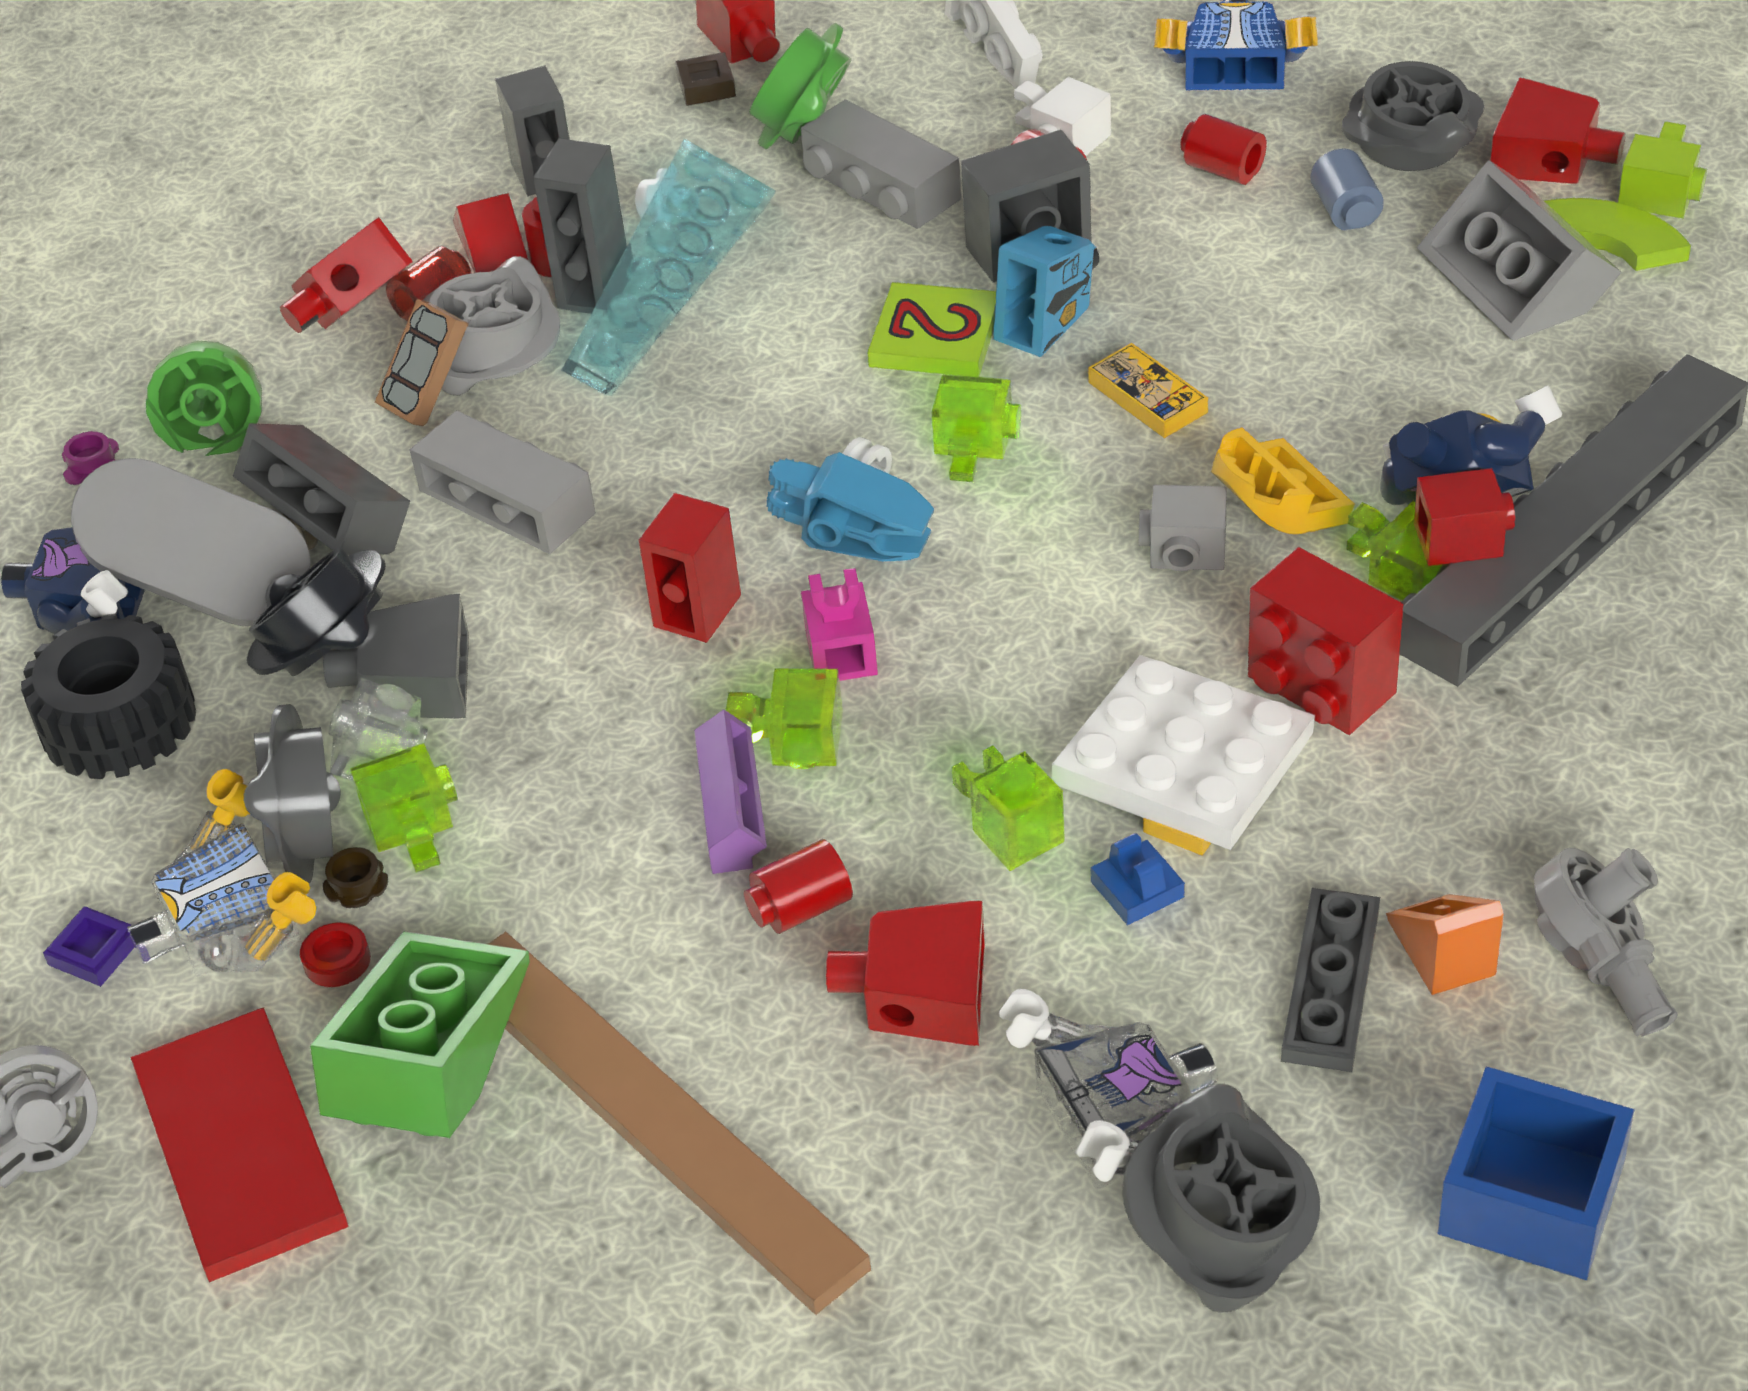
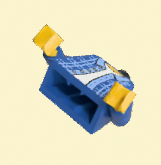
(1235, 45)

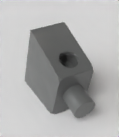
(415, 648)

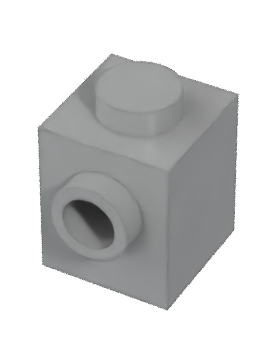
(1185, 527)

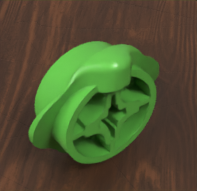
(800, 85)

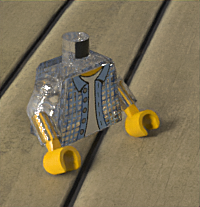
(222, 896)

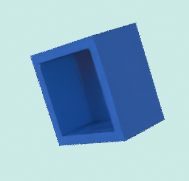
(1535, 1172)

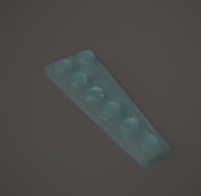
(676, 246)

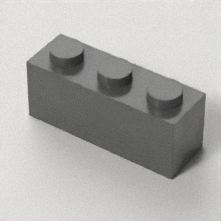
(580, 221)
(321, 488)

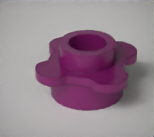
(86, 453)

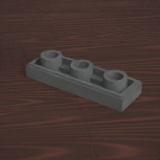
(1331, 980)

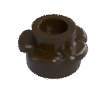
(354, 877)

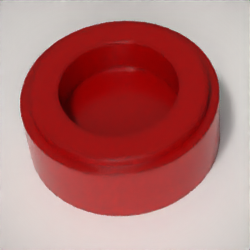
(335, 954)

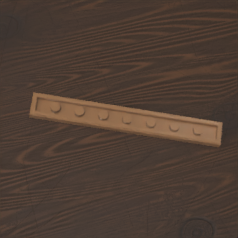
(683, 1140)

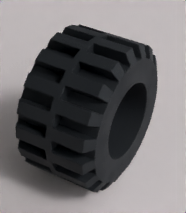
(109, 696)

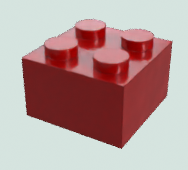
(1324, 640)

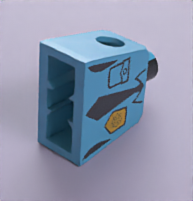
(1042, 287)

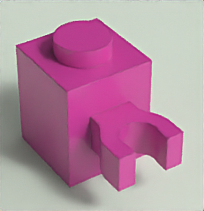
(839, 627)

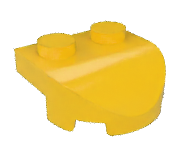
(1279, 484)

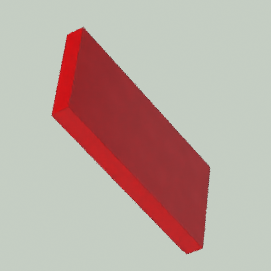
(238, 1144)

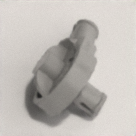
(1599, 930)
(36, 1111)

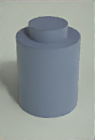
(1346, 189)

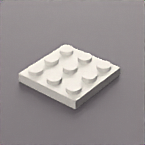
(1183, 751)

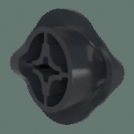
(316, 612)

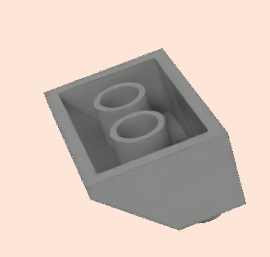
(1516, 256)

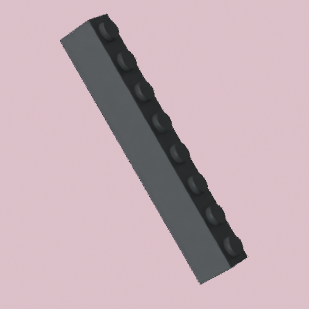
(1573, 518)

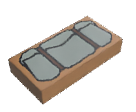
(421, 362)

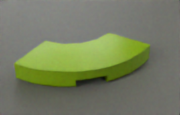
(1624, 231)

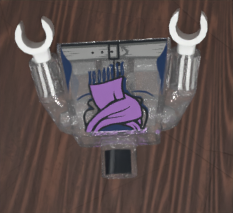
(1104, 1081)

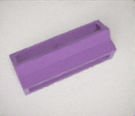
(729, 793)

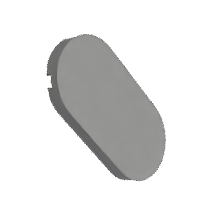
(184, 538)

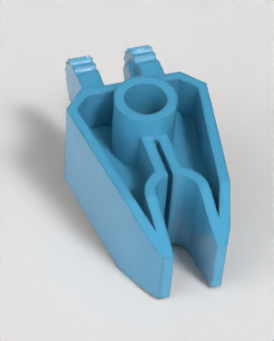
(851, 508)

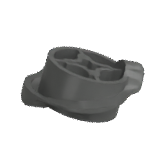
(1412, 116)
(292, 793)
(1204, 1214)

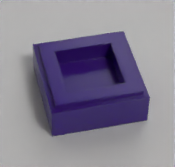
(90, 946)

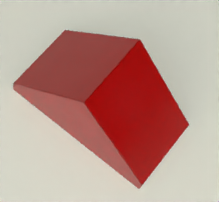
(489, 232)

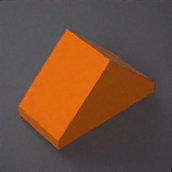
(1450, 939)

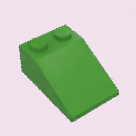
(418, 1034)

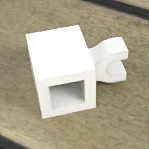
(1070, 106)

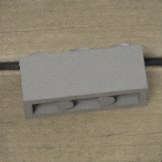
(881, 164)
(503, 481)

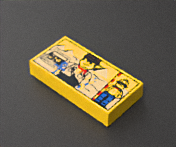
(1148, 390)

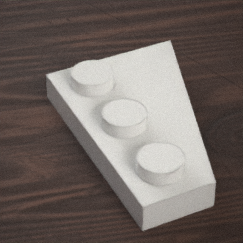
(1003, 35)

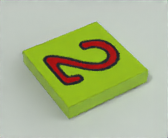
(933, 329)

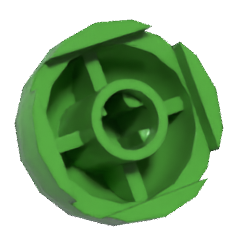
(203, 387)

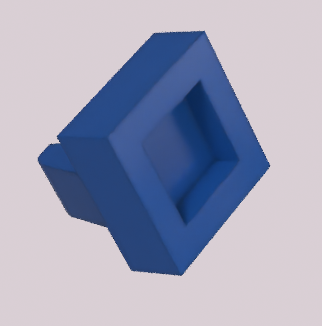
(1136, 879)

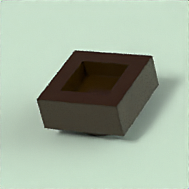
(705, 78)

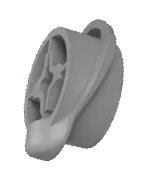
(508, 323)

